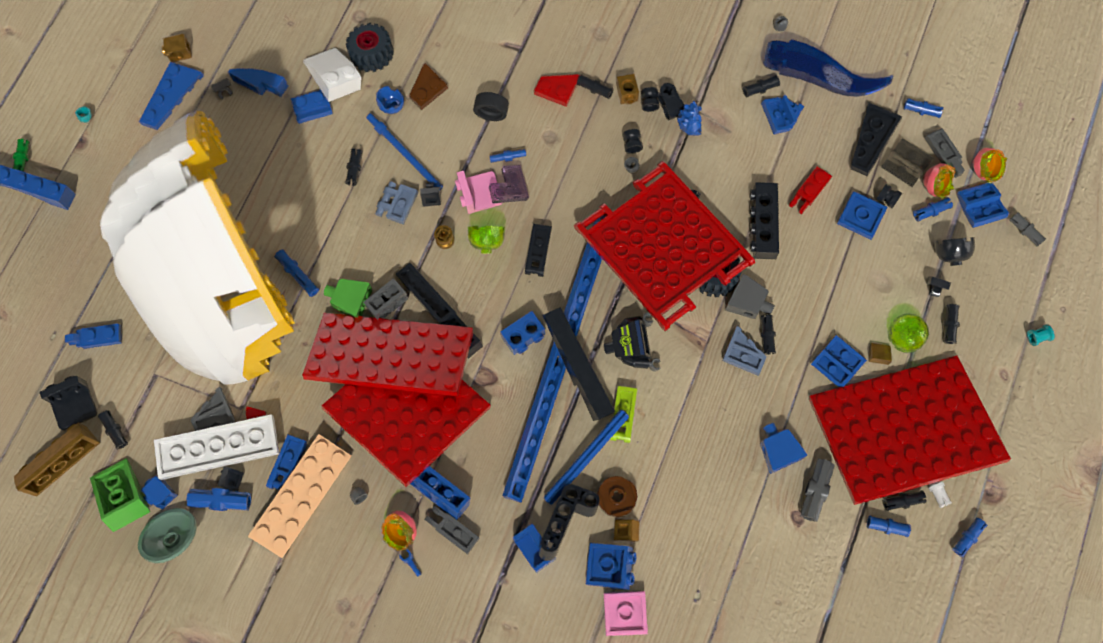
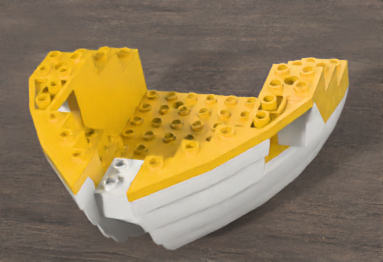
(184, 249)

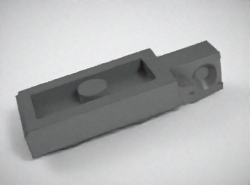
(945, 150)

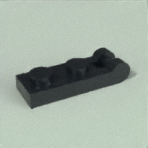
(538, 249)

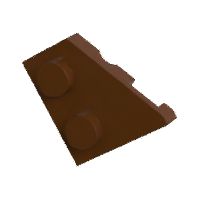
(427, 87)

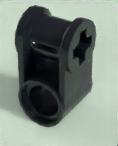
(670, 101)

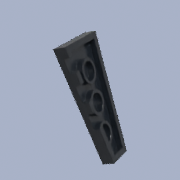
(875, 134)

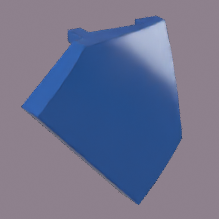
(781, 113)

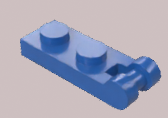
(286, 461)

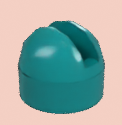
(86, 114)

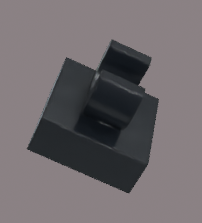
(221, 86)
(430, 195)
(937, 286)
(230, 479)

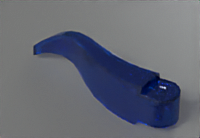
(816, 67)

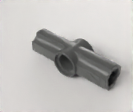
(817, 490)

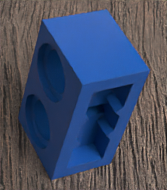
(519, 329)

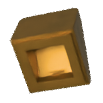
(880, 353)
(626, 530)

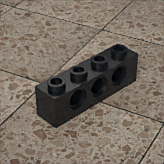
(768, 193)

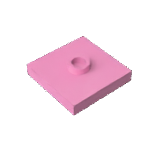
(625, 613)

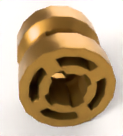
(444, 241)

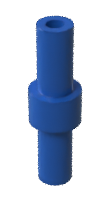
(507, 155)

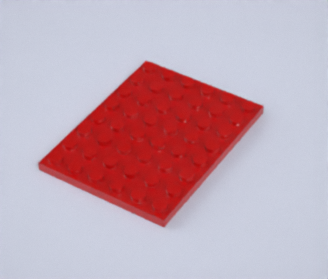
(907, 429)

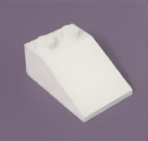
(334, 74)

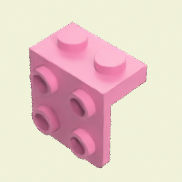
(476, 191)

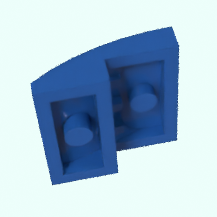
(982, 204)
(838, 362)

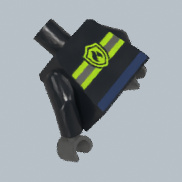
(631, 343)

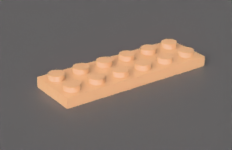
(299, 496)

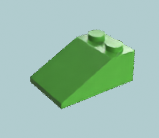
(119, 495)

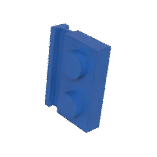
(311, 106)

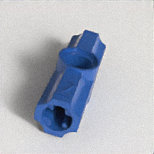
(219, 499)

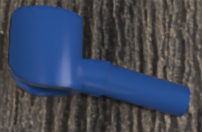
(410, 562)

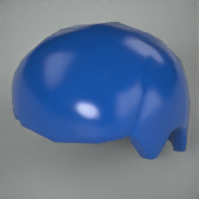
(389, 100)

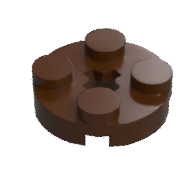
(622, 486)

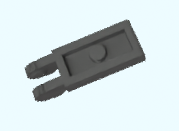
(454, 531)

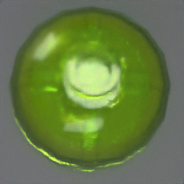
(486, 237)
(908, 333)

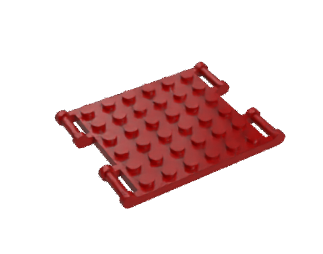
(664, 244)

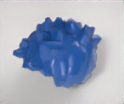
(690, 119)

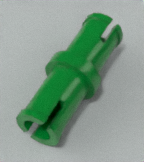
(20, 156)

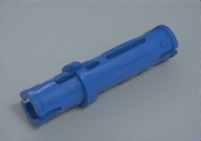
(291, 266)

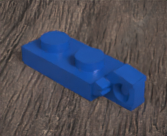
(95, 336)

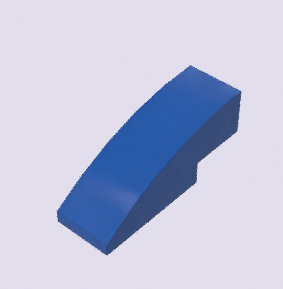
(259, 80)

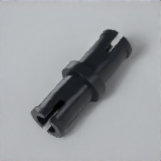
(595, 86)
(761, 86)
(353, 167)
(951, 324)
(768, 334)
(113, 429)
(904, 500)

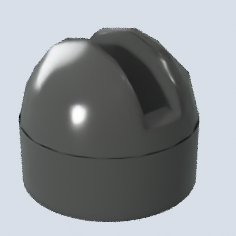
(782, 26)
(629, 163)
(358, 495)

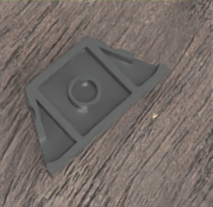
(213, 412)

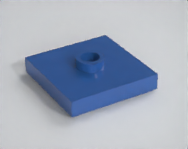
(862, 215)

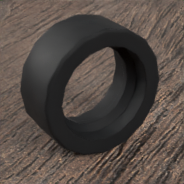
(491, 106)

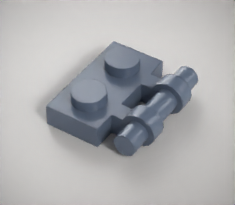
(401, 204)

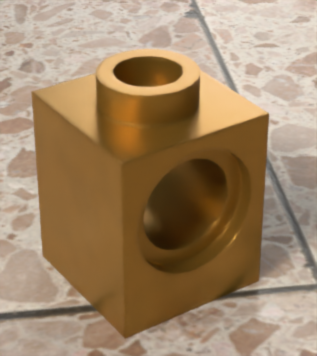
(176, 48)
(627, 82)

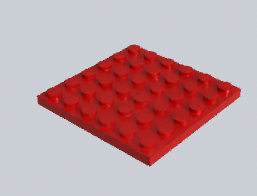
(405, 427)

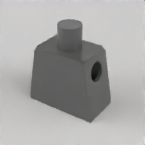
(749, 299)

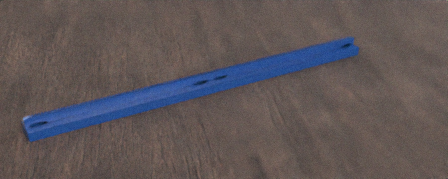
(551, 379)

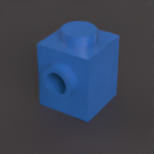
(158, 492)

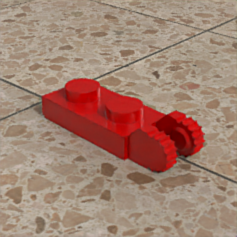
(811, 188)

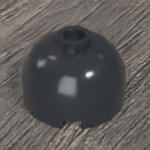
(955, 250)

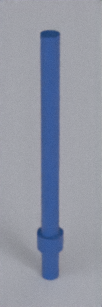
(381, 128)

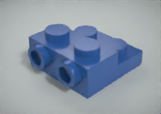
(610, 566)

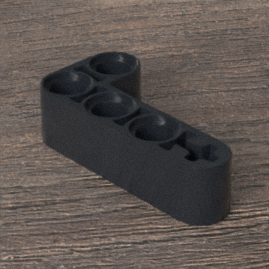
(562, 522)

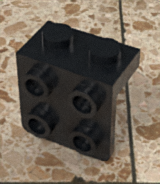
(70, 401)

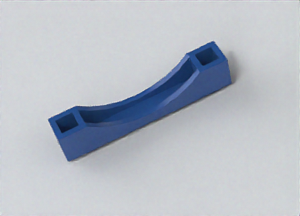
(38, 187)

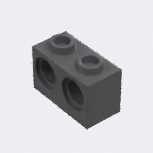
(386, 300)

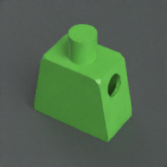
(349, 296)

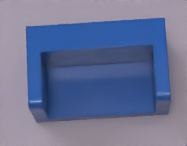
(529, 544)

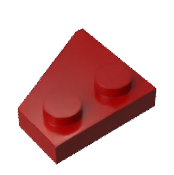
(557, 88)

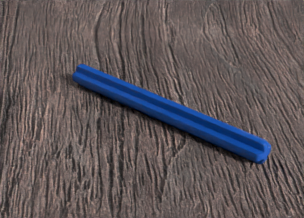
(588, 454)

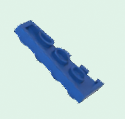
(171, 89)

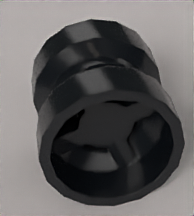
(650, 100)
(632, 140)
(889, 196)

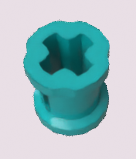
(1040, 335)

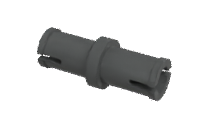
(1027, 229)

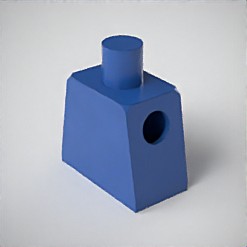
(780, 448)

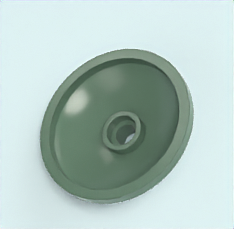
(167, 535)

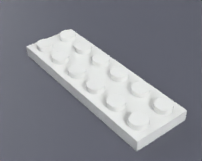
(216, 447)

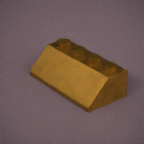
(55, 460)

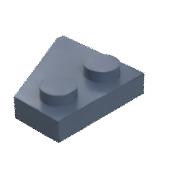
(744, 354)

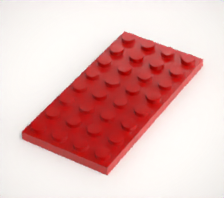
(389, 354)

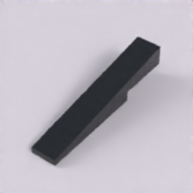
(433, 302)
(578, 365)

